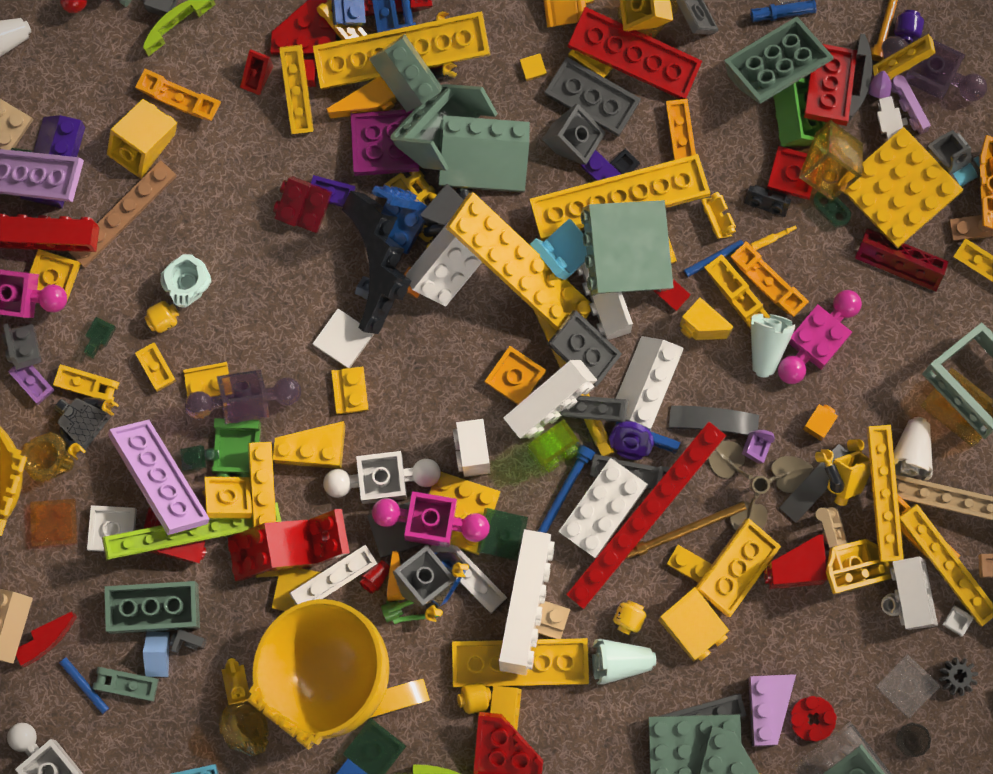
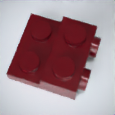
(302, 204)

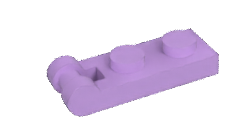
(910, 104)

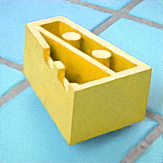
(312, 447)

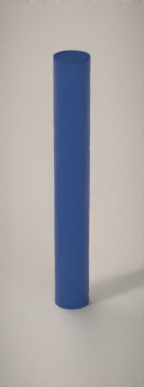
(701, 264)
(83, 684)

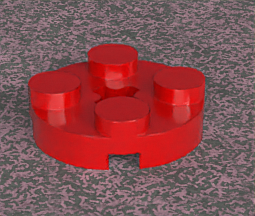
(826, 718)

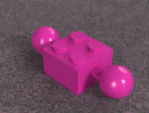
(20, 294)
(819, 337)
(430, 519)

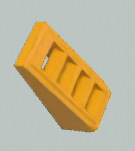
(393, 591)

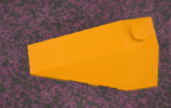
(986, 180)

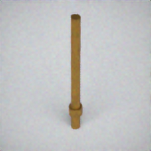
(643, 547)

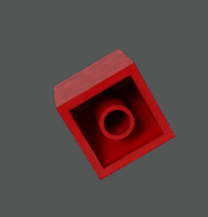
(188, 552)
(799, 567)

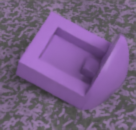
(880, 85)
(758, 445)

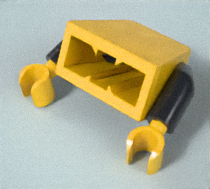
(848, 473)

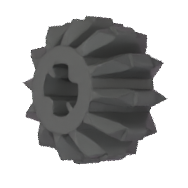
(952, 670)

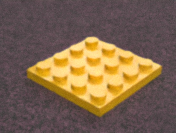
(902, 188)

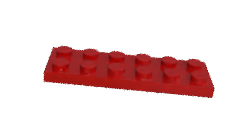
(634, 53)

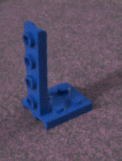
(407, 209)

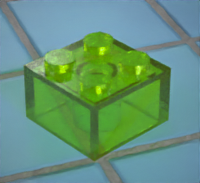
(553, 446)

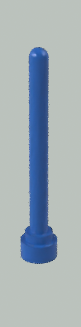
(583, 456)

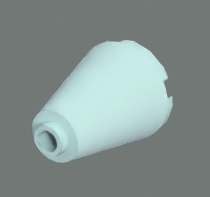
(769, 342)
(620, 660)

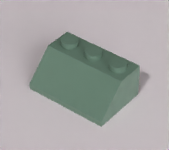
(406, 73)

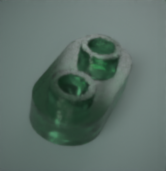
(831, 209)

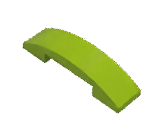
(173, 17)

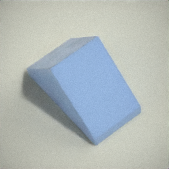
(156, 654)

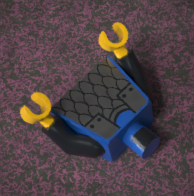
(457, 569)

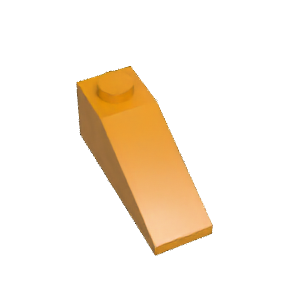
(371, 97)

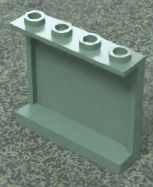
(627, 247)

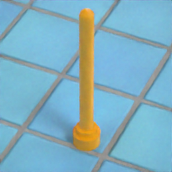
(876, 50)

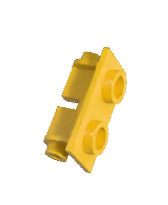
(721, 224)
(235, 682)

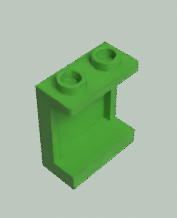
(232, 444)

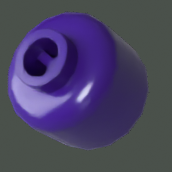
(909, 26)

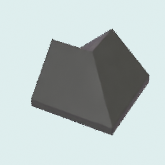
(423, 577)

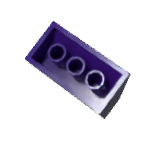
(60, 137)

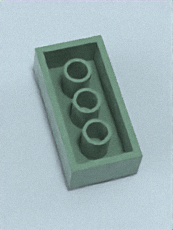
(152, 607)

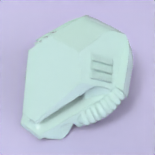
(185, 279)

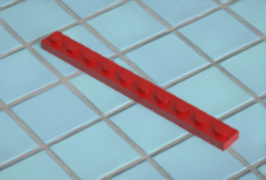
(646, 515)

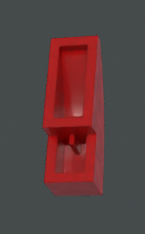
(45, 639)

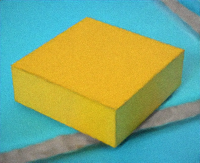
(533, 67)

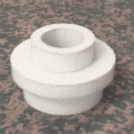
(887, 605)

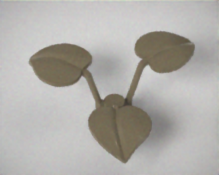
(788, 473)

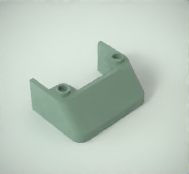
(420, 130)

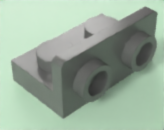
(22, 346)

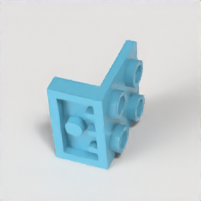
(562, 250)

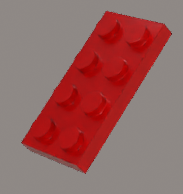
(831, 87)

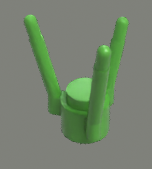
(393, 610)

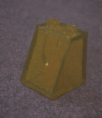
(832, 161)

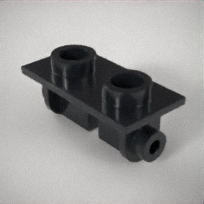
(758, 198)

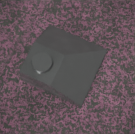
(574, 135)

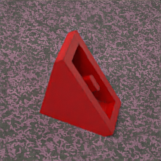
(256, 72)

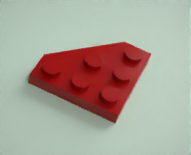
(303, 28)
(502, 748)

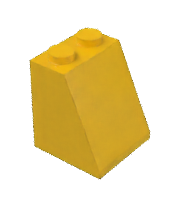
(140, 137)
(694, 625)

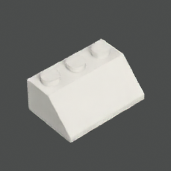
(914, 593)

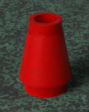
(375, 577)

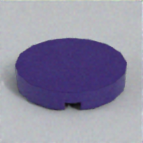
(631, 440)

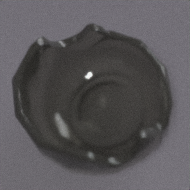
(917, 735)

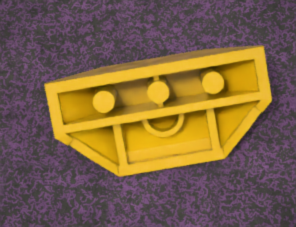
(856, 566)

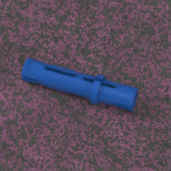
(775, 12)

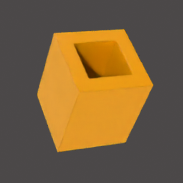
(820, 421)

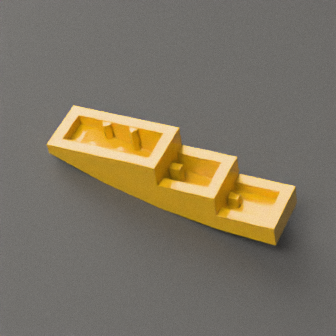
(735, 289)

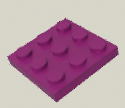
(373, 145)

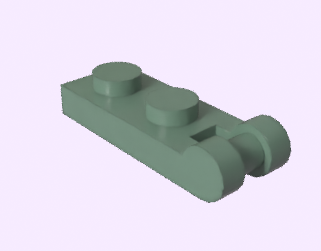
(126, 684)

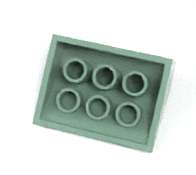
(777, 60)
(484, 153)

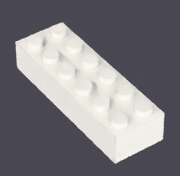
(525, 602)

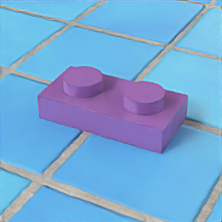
(32, 383)

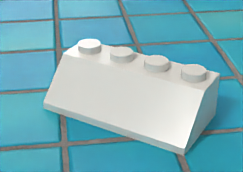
(610, 310)
(648, 379)

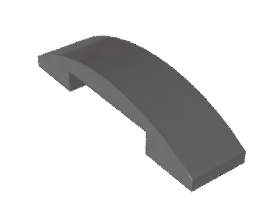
(864, 55)
(724, 419)
(647, 473)
(810, 489)

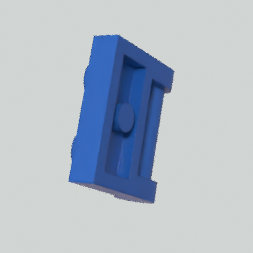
(386, 15)

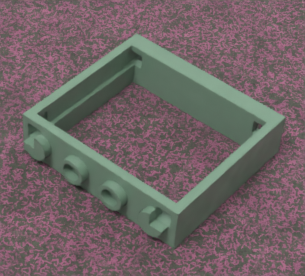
(953, 391)

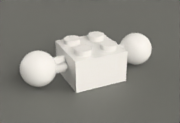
(381, 477)
(44, 760)

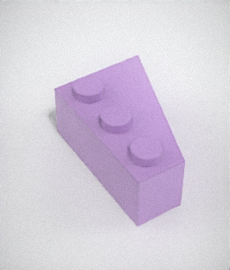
(768, 707)

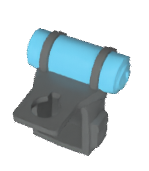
(955, 157)

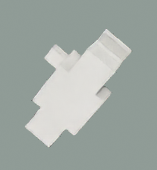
(889, 117)

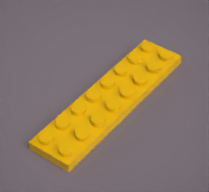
(435, 41)
(671, 181)
(515, 262)

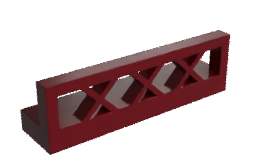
(900, 261)

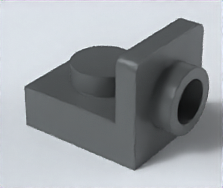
(191, 641)

